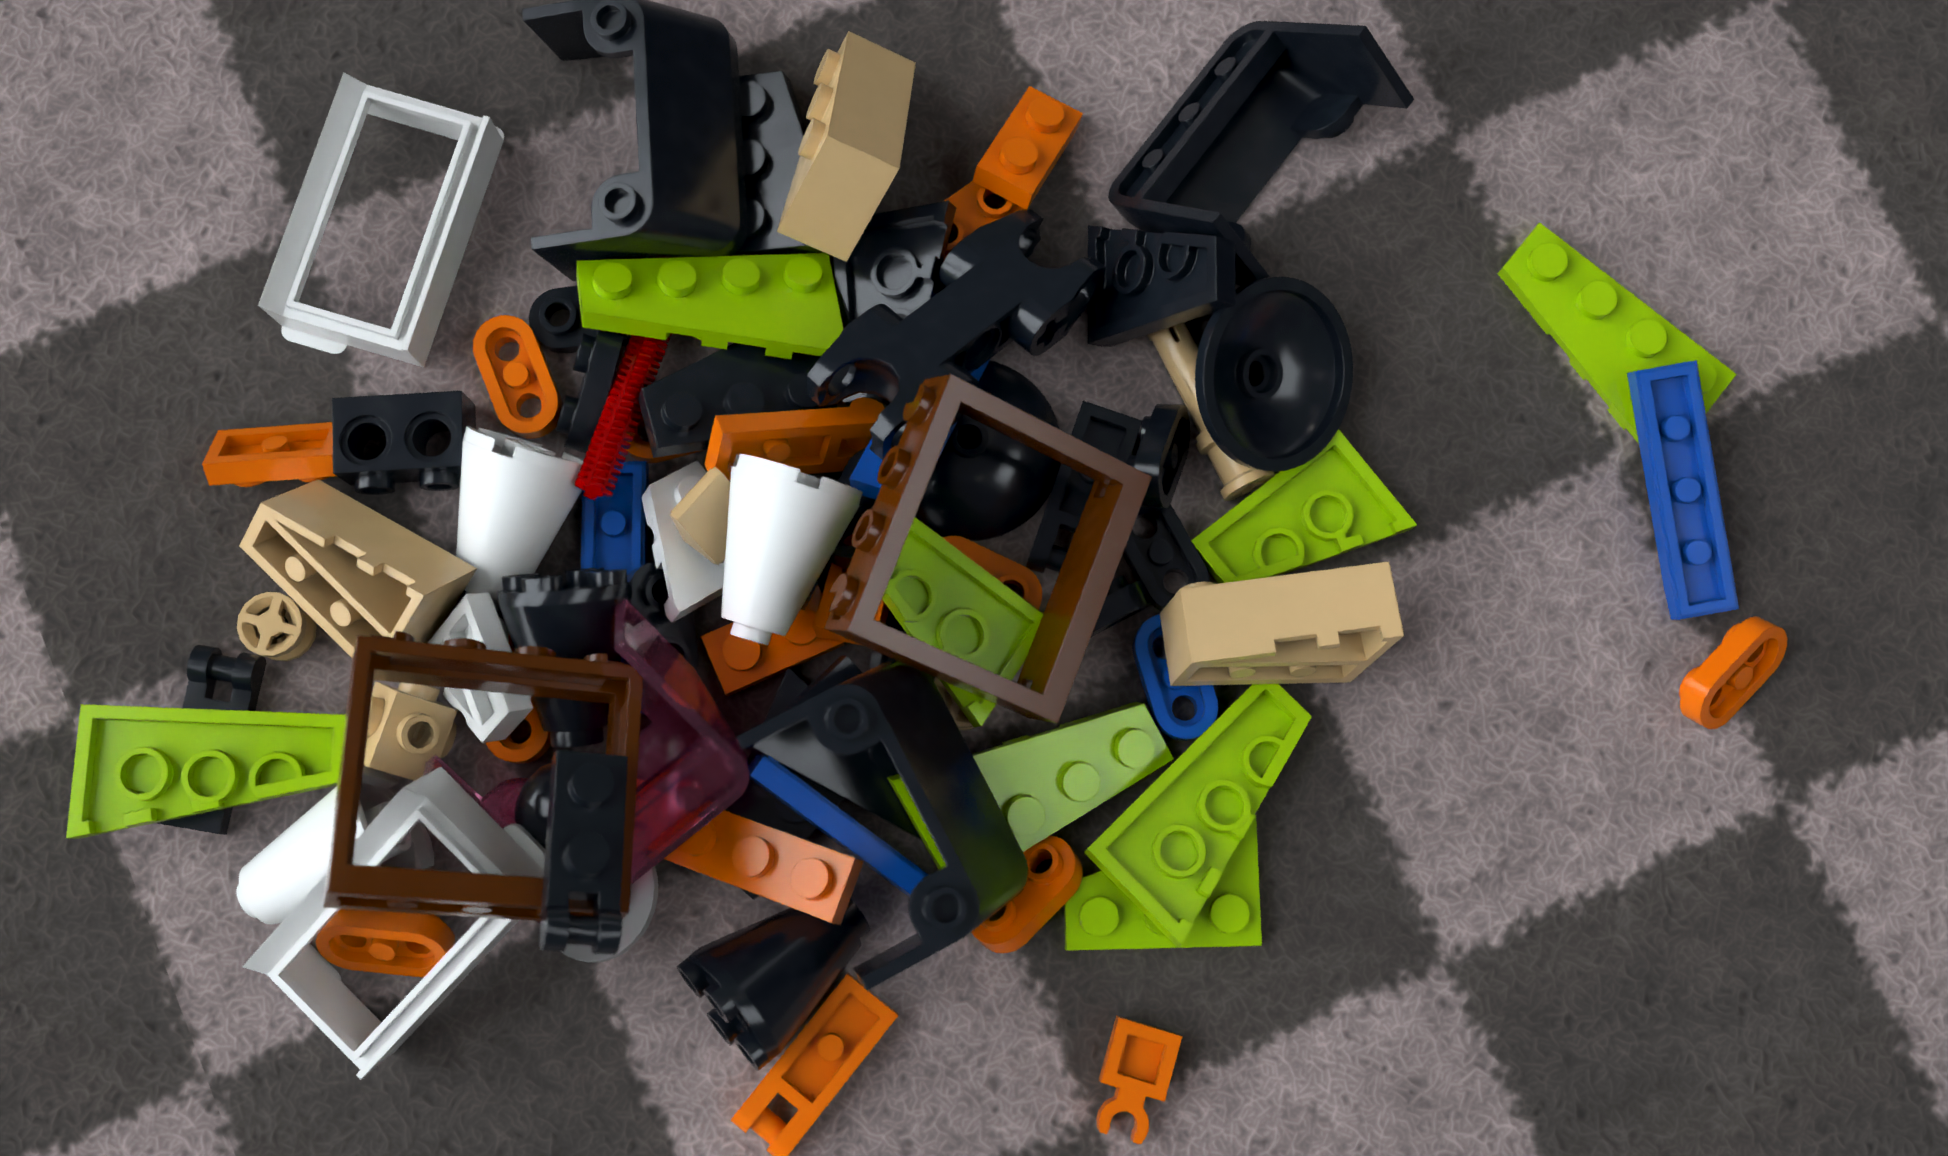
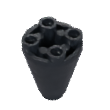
(573, 622)
(771, 976)

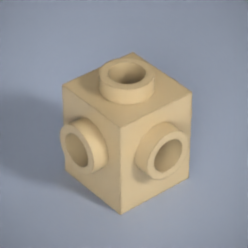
(407, 729)

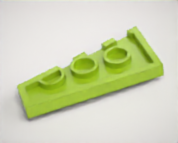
(743, 299)
(1601, 323)
(182, 762)
(1061, 772)
(1187, 824)

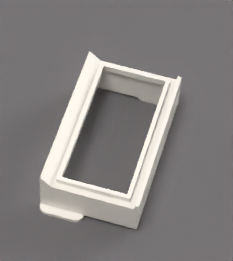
(442, 244)
(316, 984)

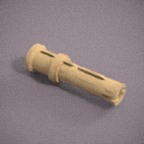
(1179, 357)

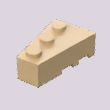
(849, 145)
(354, 566)
(1282, 627)

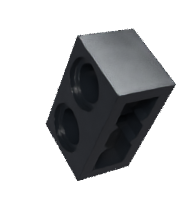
(408, 426)

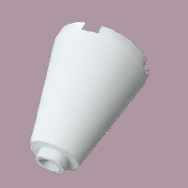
(510, 505)
(778, 542)
(300, 856)

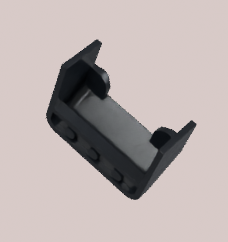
(1244, 120)
(688, 133)
(948, 789)

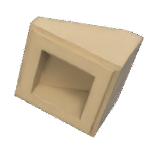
(704, 516)

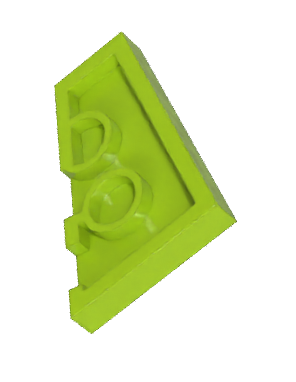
(1303, 518)
(961, 610)
(1106, 919)

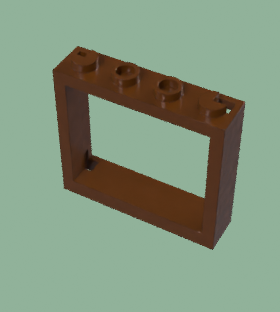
(1080, 583)
(469, 666)

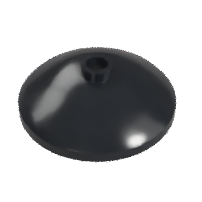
(1296, 369)
(998, 482)

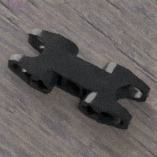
(987, 304)

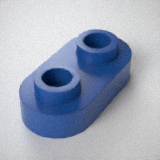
(1159, 693)

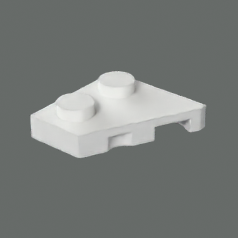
(687, 573)
(488, 714)

